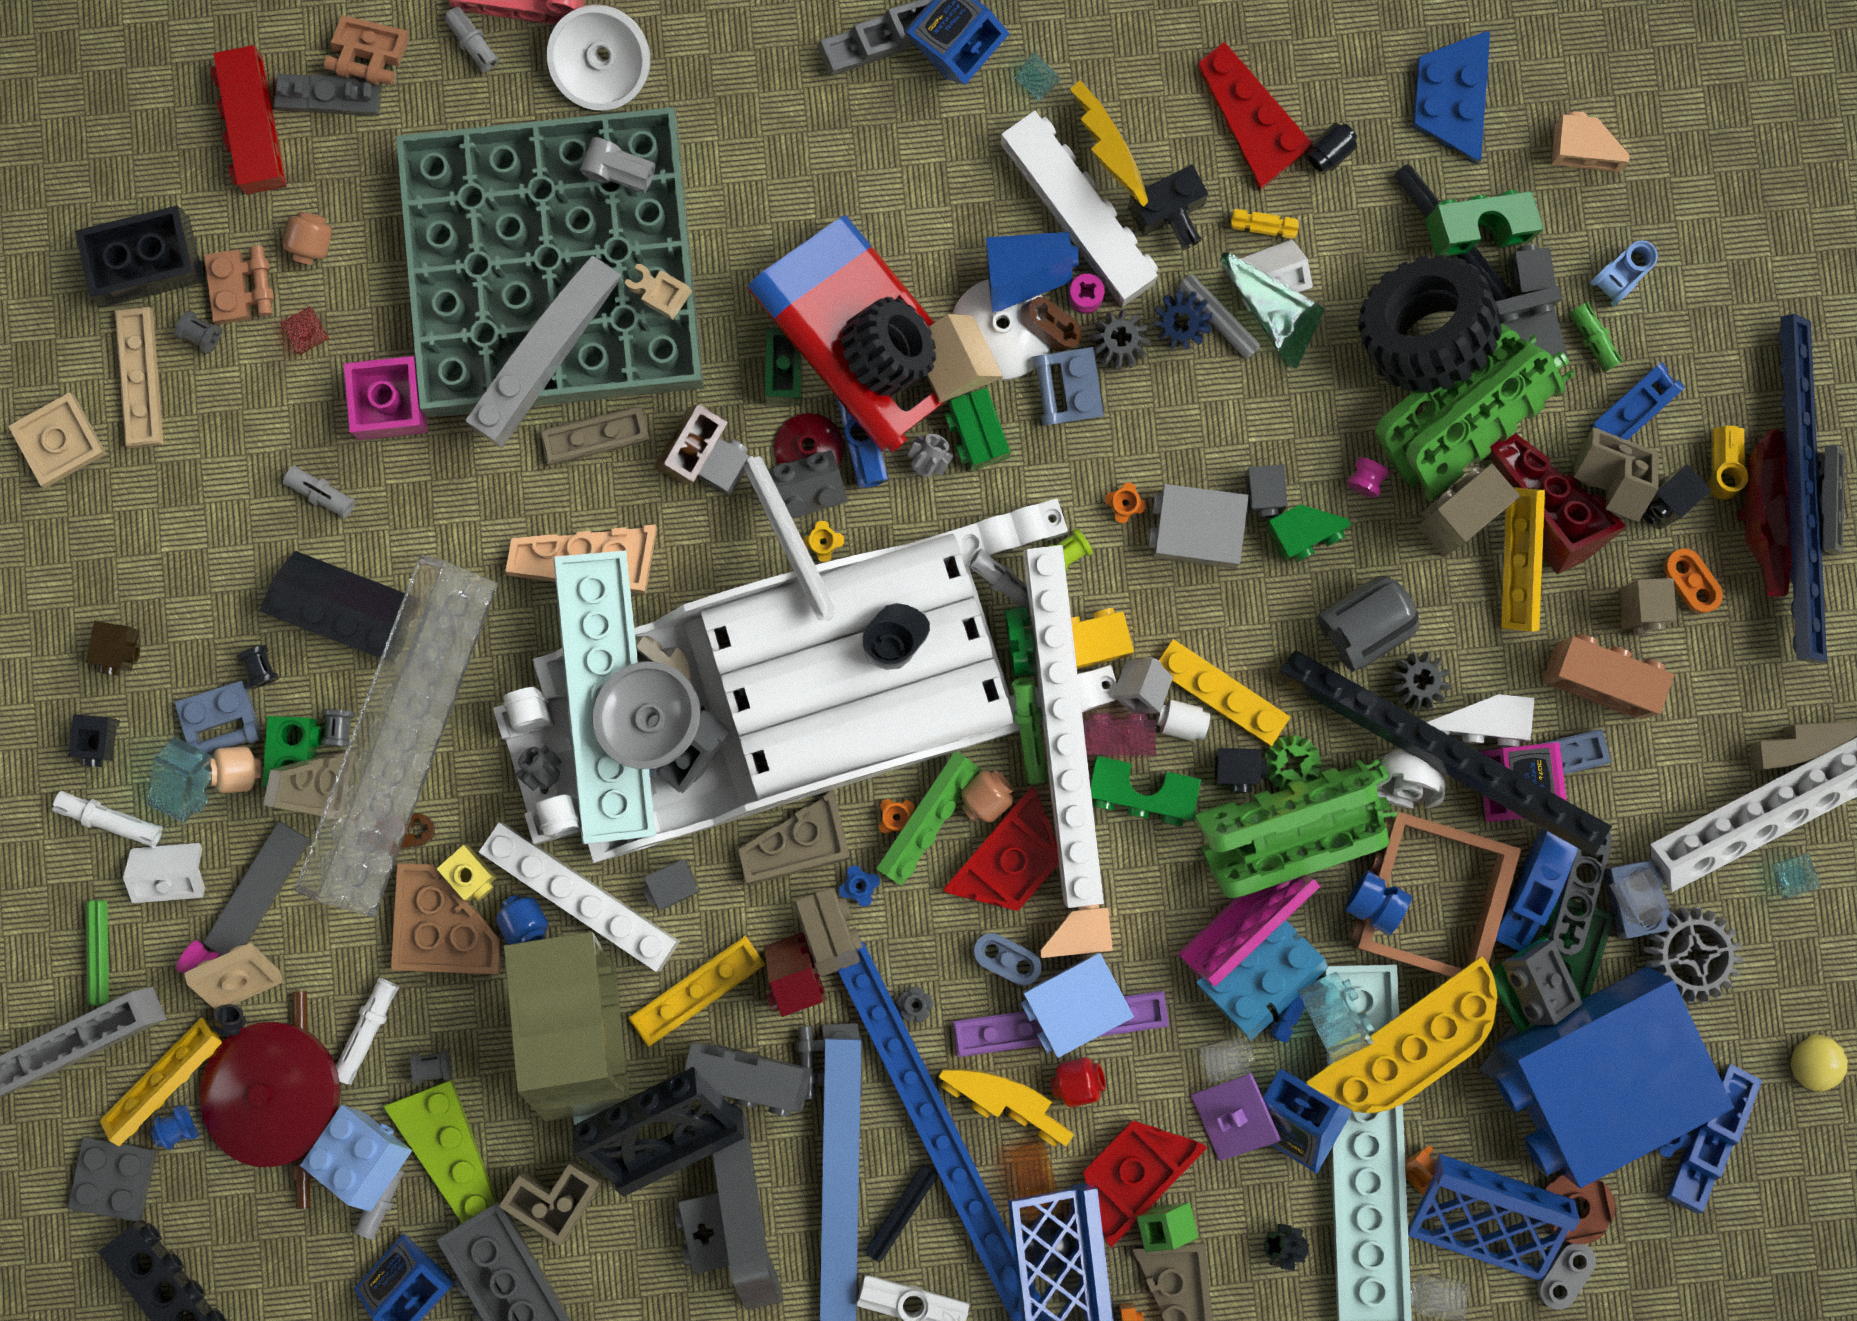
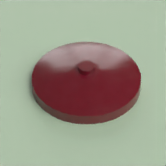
(269, 1094)

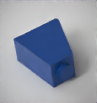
(1028, 266)

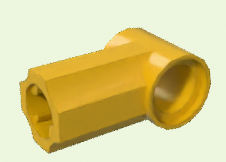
(1729, 459)

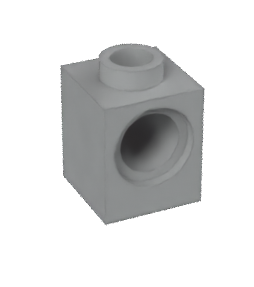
(724, 466)

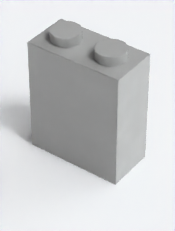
(1198, 526)

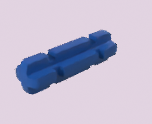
(1288, 1017)

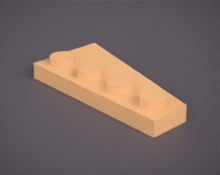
(534, 555)

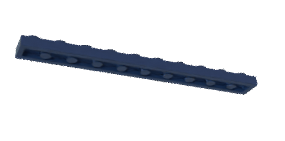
(1803, 487)

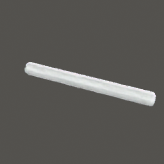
(790, 539)

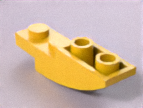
(994, 1092)

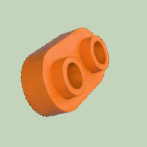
(1695, 578)

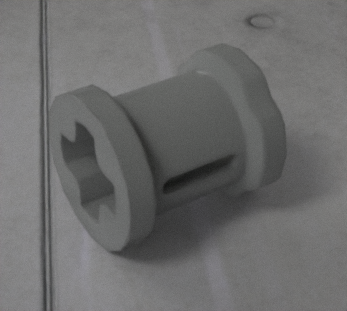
(197, 331)
(337, 727)
(431, 1066)

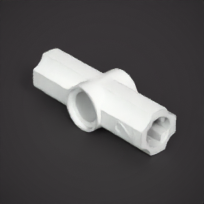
(889, 1297)

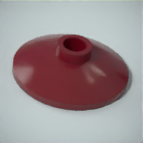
(804, 427)

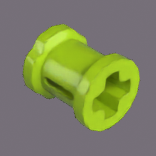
(1074, 547)

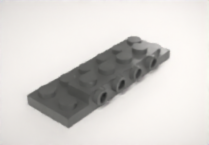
(499, 1270)

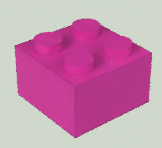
(383, 398)

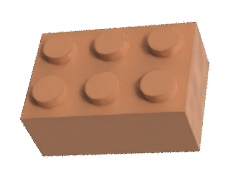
(1608, 677)

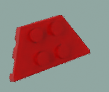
(1011, 859)
(1136, 1173)

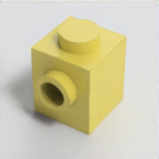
(468, 874)

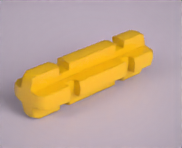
(1264, 223)

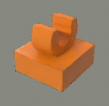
(1420, 1169)

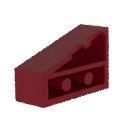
(792, 976)

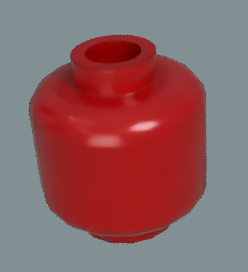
(1078, 1082)

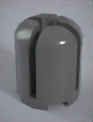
(1370, 621)

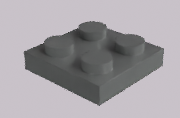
(112, 1179)

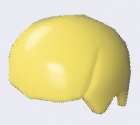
(1819, 1063)

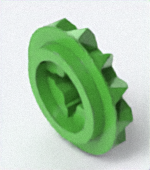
(1297, 747)

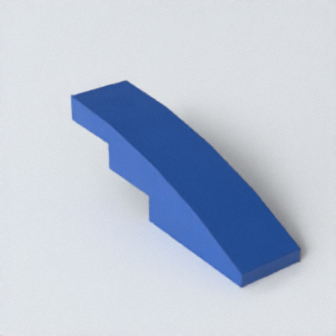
(1713, 1142)

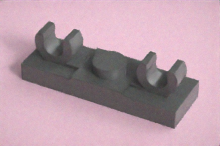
(327, 95)
(1832, 498)

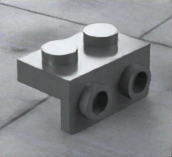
(809, 484)

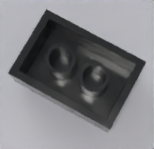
(139, 256)

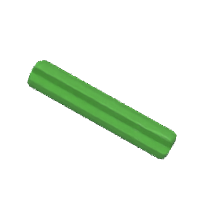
(97, 952)

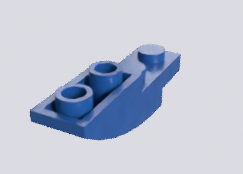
(1537, 889)

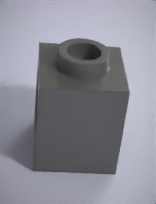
(1531, 269)
(1266, 490)
(670, 885)

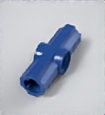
(864, 454)

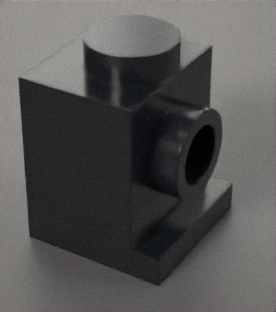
(83, 732)

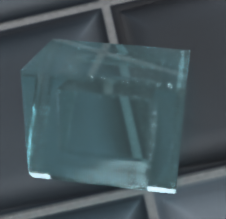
(1037, 76)

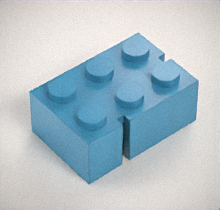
(1264, 977)

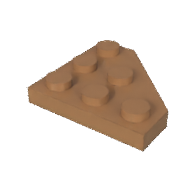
(438, 928)

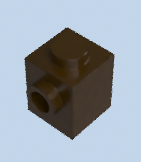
(113, 648)

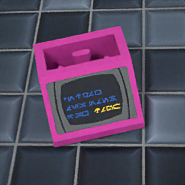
(1535, 762)

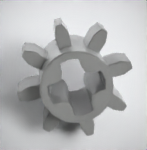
(930, 455)

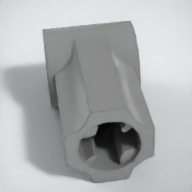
(608, 163)

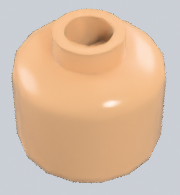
(234, 769)

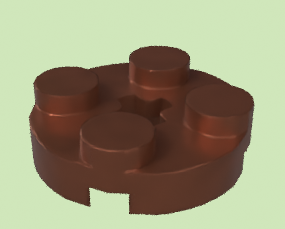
(1593, 1218)

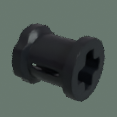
(257, 667)

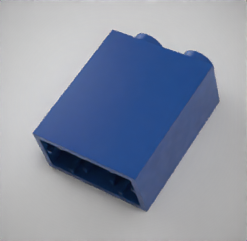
(1611, 1079)

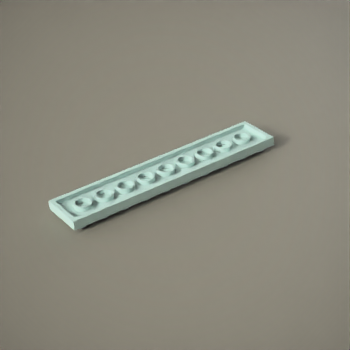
(1371, 1184)

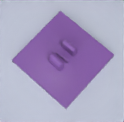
(1235, 1117)

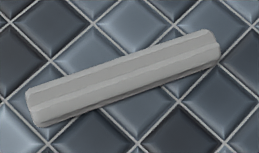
(1221, 319)

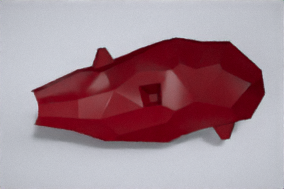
(1769, 527)

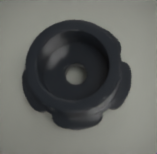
(227, 1020)

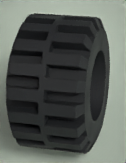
(888, 346)

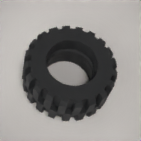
(1441, 355)

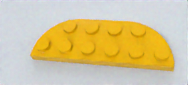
(1416, 1045)

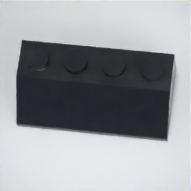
(333, 603)

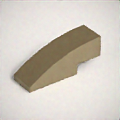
(1800, 744)

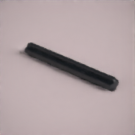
(1426, 202)

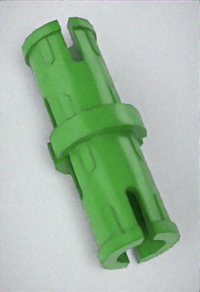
(1595, 337)

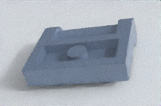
(1079, 386)
(215, 710)

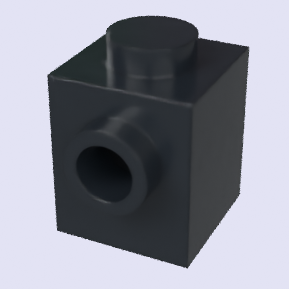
(1239, 768)

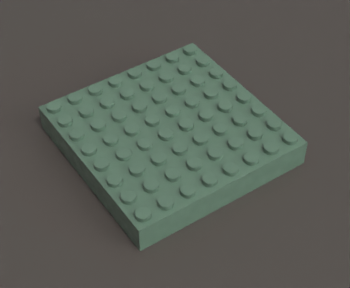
(503, 227)

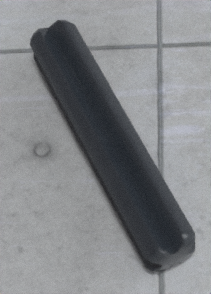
(901, 1213)

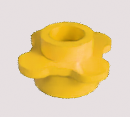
(821, 531)

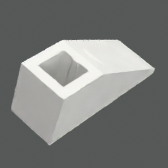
(1495, 718)

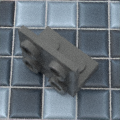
(1535, 315)

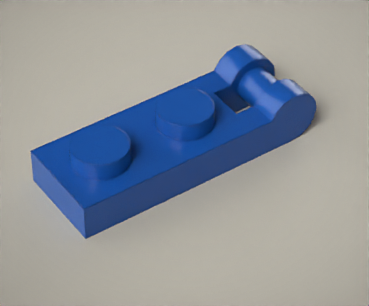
(1639, 404)

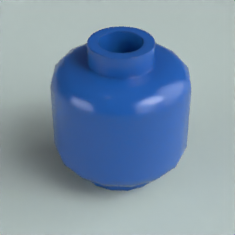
(521, 920)

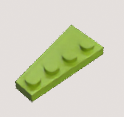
(445, 1145)

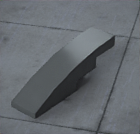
(870, 39)

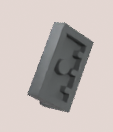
(1542, 984)

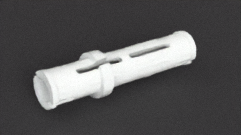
(94, 814)
(370, 1019)

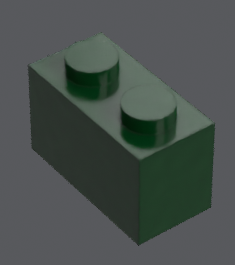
(783, 370)

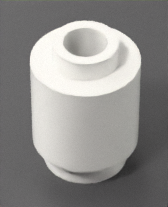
(1183, 721)

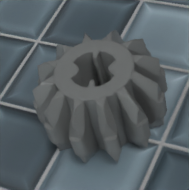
(1131, 335)
(1431, 673)

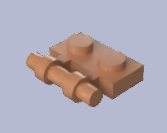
(369, 41)
(228, 285)

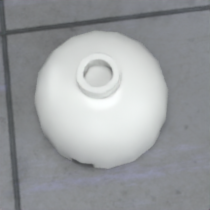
(1411, 781)

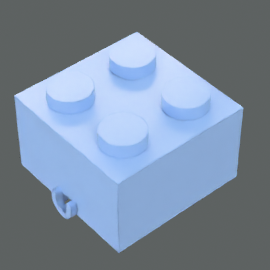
(356, 1158)

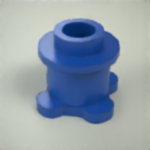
(174, 1128)

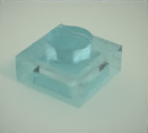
(1795, 875)

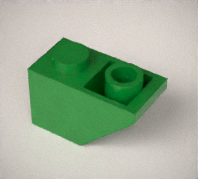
(1304, 528)

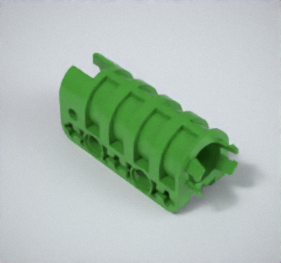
(1471, 414)
(1295, 829)

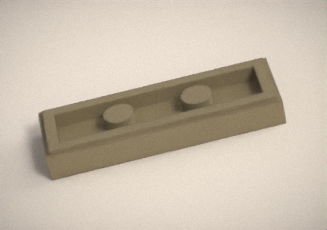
(594, 435)

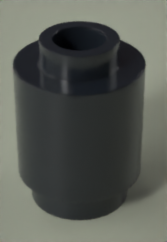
(1332, 147)

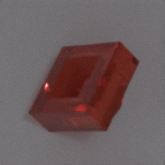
(304, 330)

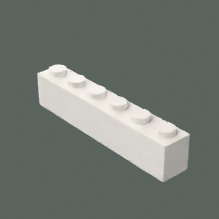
(1079, 208)
(579, 896)

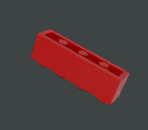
(249, 120)

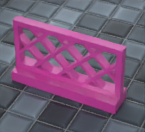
(1243, 928)

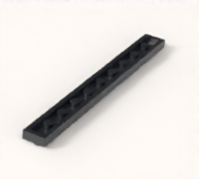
(1445, 753)

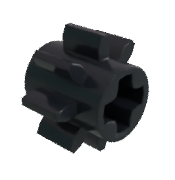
(1286, 1247)

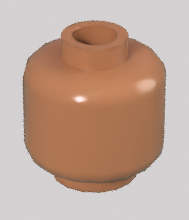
(307, 237)
(987, 796)

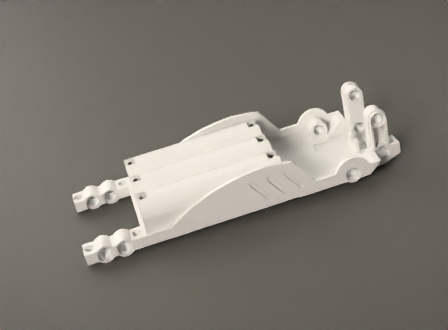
(811, 691)

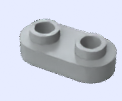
(1565, 1274)

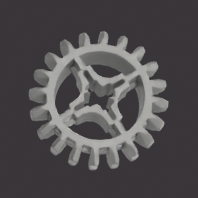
(1698, 967)

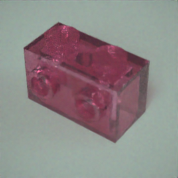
(1120, 738)

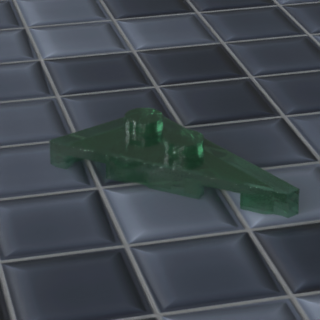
(1281, 311)

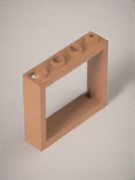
(1492, 908)

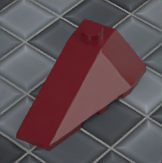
(1573, 519)

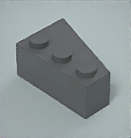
(751, 1077)

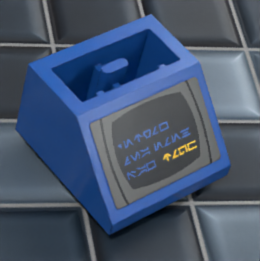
(957, 36)
(1304, 1119)
(403, 1284)

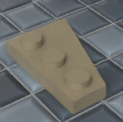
(304, 784)
(797, 845)
(1179, 1281)

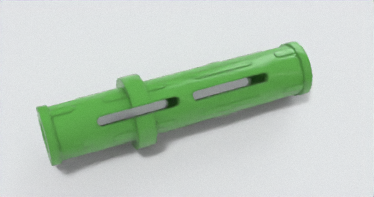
(1028, 719)

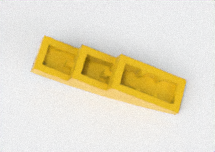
(1111, 147)

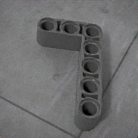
(743, 1225)

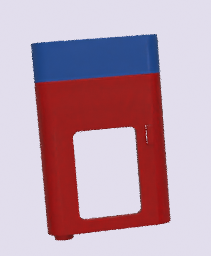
(812, 299)

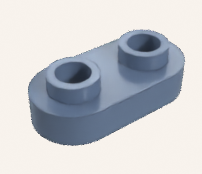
(1007, 958)

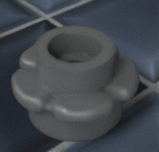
(905, 1003)

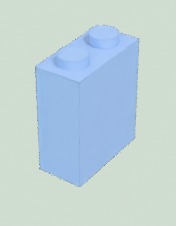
(1076, 1005)

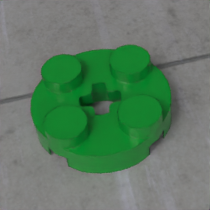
(1020, 642)

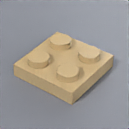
(57, 440)
(233, 976)

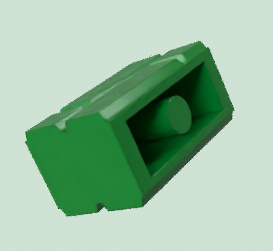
(978, 430)

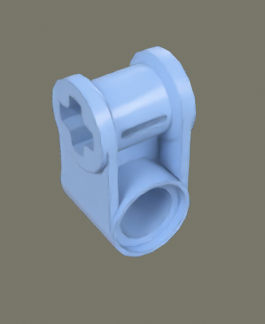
(1622, 274)

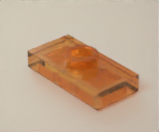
(1034, 1175)

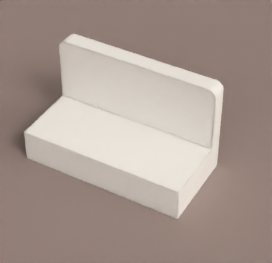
(1284, 263)
(164, 873)

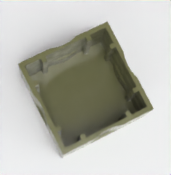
(566, 1026)

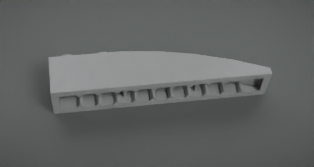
(542, 352)
(79, 1039)

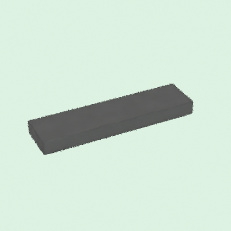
(257, 889)

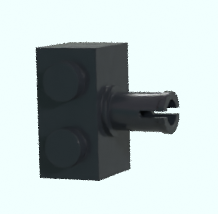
(1170, 203)

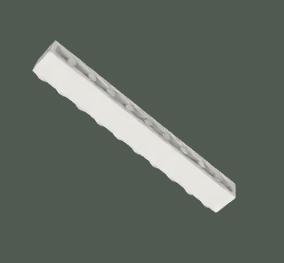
(1063, 726)

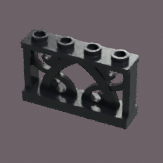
(649, 1160)

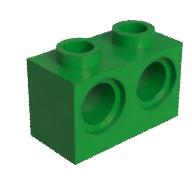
(278, 748)

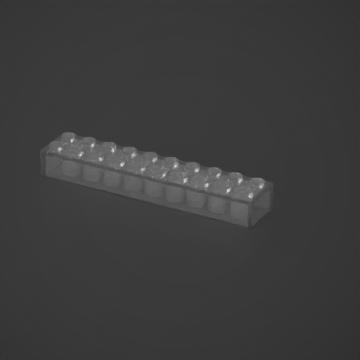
(396, 736)

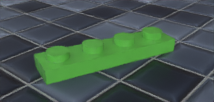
(928, 818)

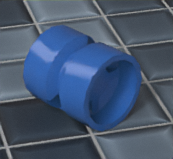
(1377, 902)

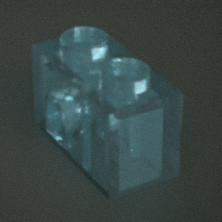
(180, 780)
(1336, 1016)

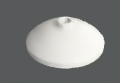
(583, 73)
(1009, 346)

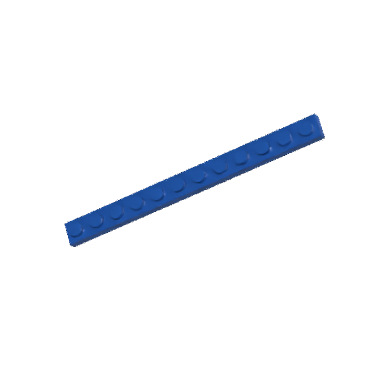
(937, 1130)

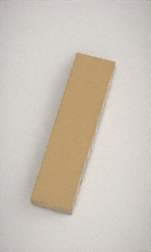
(139, 377)

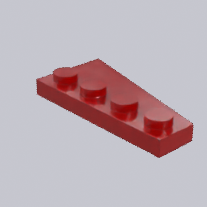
(1258, 123)

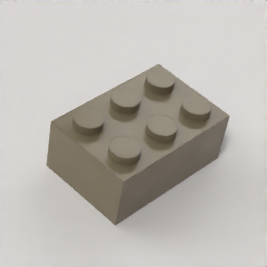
(1466, 508)

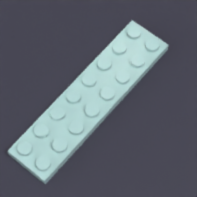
(595, 646)

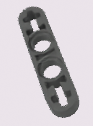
(1586, 893)

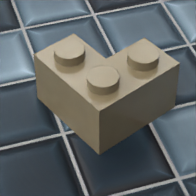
(1621, 469)
(553, 1210)

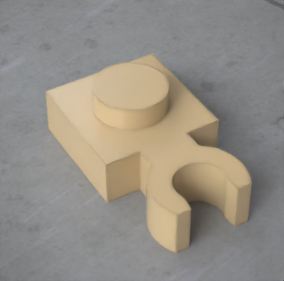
(660, 293)

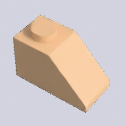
(1586, 144)
(1080, 933)

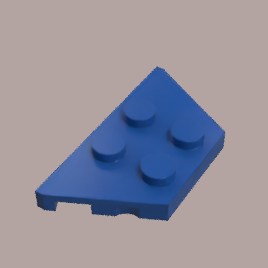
(1453, 94)

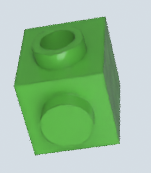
(1167, 1227)

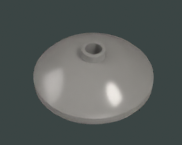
(628, 704)

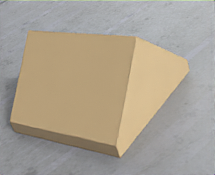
(961, 357)

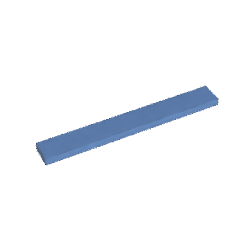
(840, 1179)

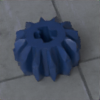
(1196, 324)

